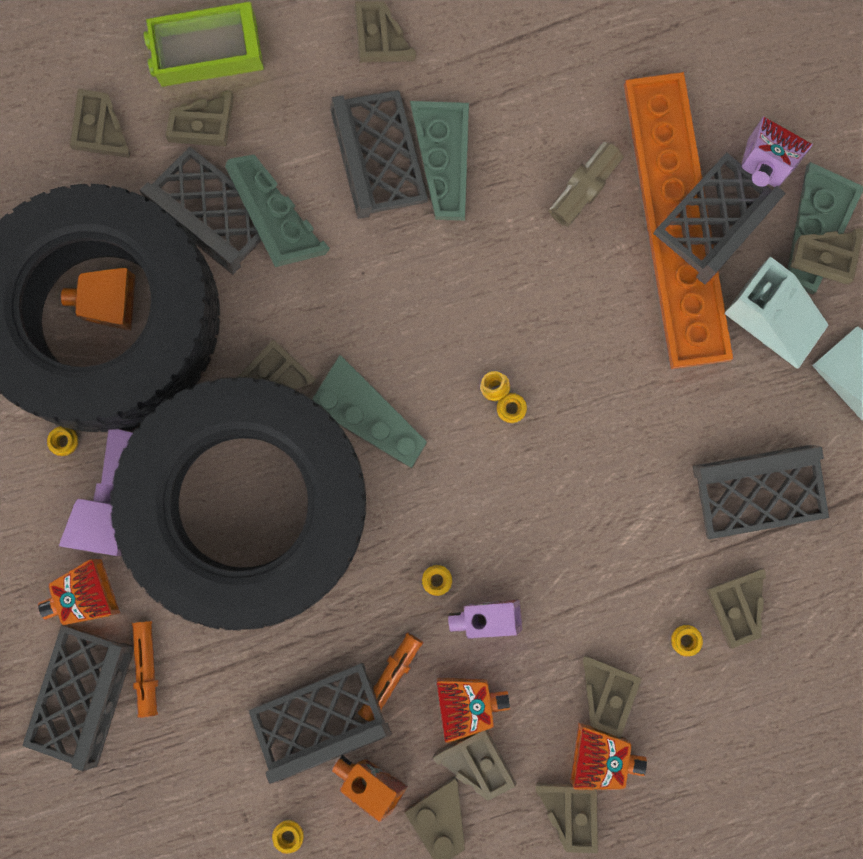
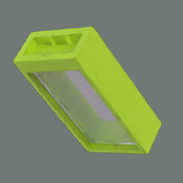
(203, 44)

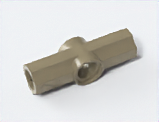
(586, 184)

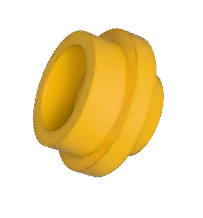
(493, 379)
(520, 404)
(54, 437)
(437, 590)
(696, 640)
(288, 846)

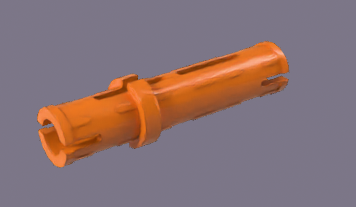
(410, 646)
(144, 669)

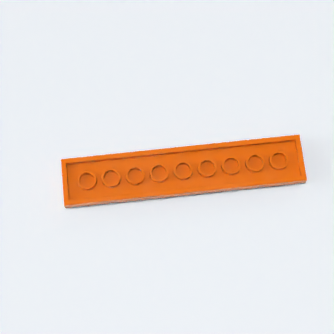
(667, 173)

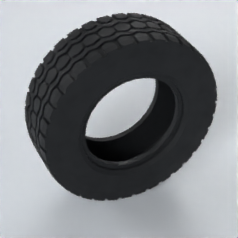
(174, 348)
(149, 514)

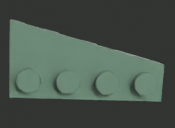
(443, 148)
(824, 207)
(273, 215)
(367, 413)

